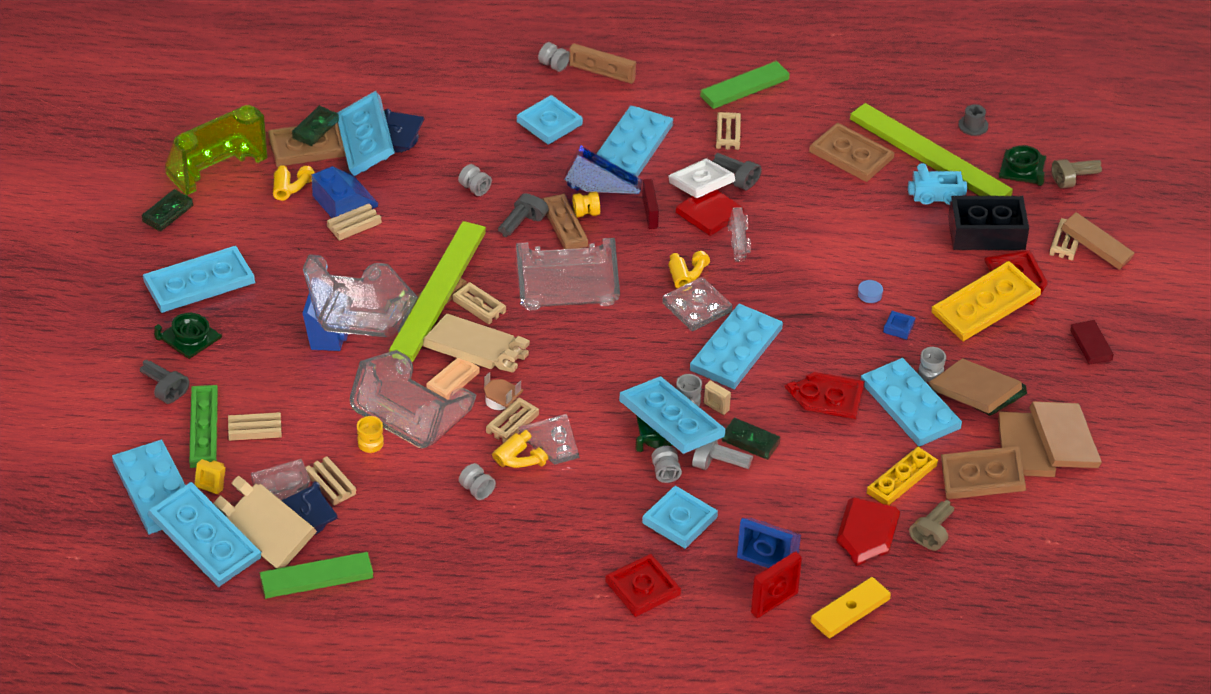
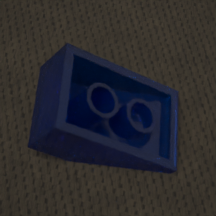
(596, 174)

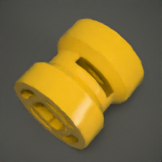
(586, 204)
(370, 434)

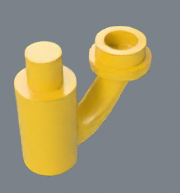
(282, 177)
(679, 270)
(507, 452)

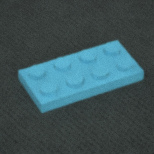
(365, 133)
(635, 139)
(198, 279)
(736, 346)
(911, 402)
(672, 414)
(148, 478)
(204, 534)

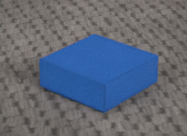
(899, 325)

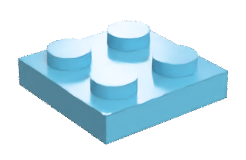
(549, 119)
(680, 517)

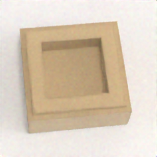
(717, 397)

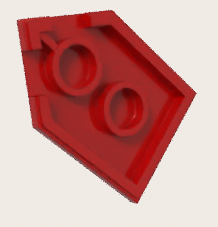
(1025, 263)
(828, 394)
(867, 529)

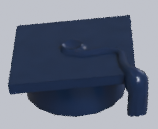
(403, 129)
(312, 507)

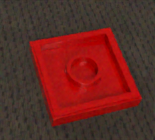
(707, 212)
(776, 584)
(643, 585)

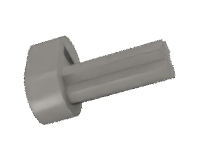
(705, 454)

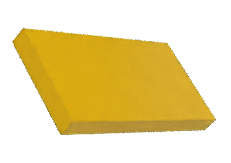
(986, 301)

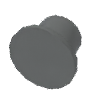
(974, 120)

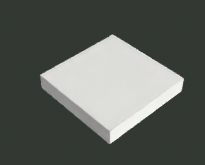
(701, 178)

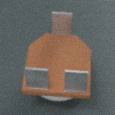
(500, 393)

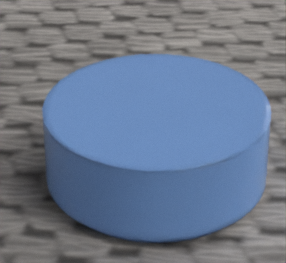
(870, 291)

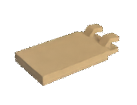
(476, 343)
(267, 523)

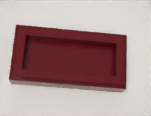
(650, 203)
(1091, 342)

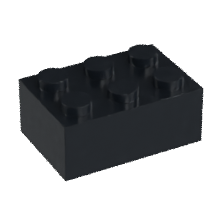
(988, 223)

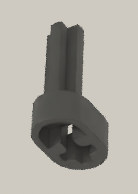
(745, 173)
(525, 206)
(170, 384)

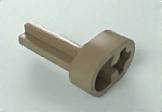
(1065, 172)
(928, 530)

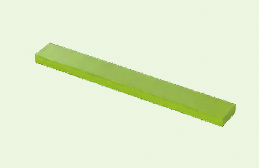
(927, 151)
(438, 289)

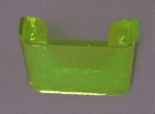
(231, 134)

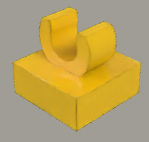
(210, 476)

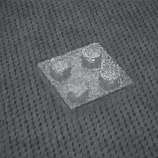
(697, 304)

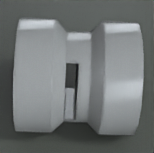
(553, 56)
(477, 181)
(932, 363)
(691, 387)
(666, 464)
(480, 484)

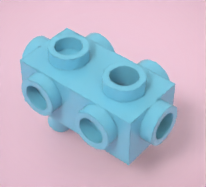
(936, 185)

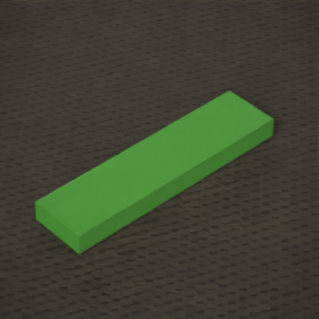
(744, 84)
(203, 424)
(316, 575)

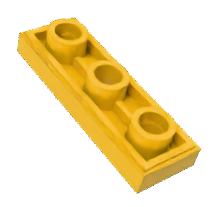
(902, 476)
(850, 607)

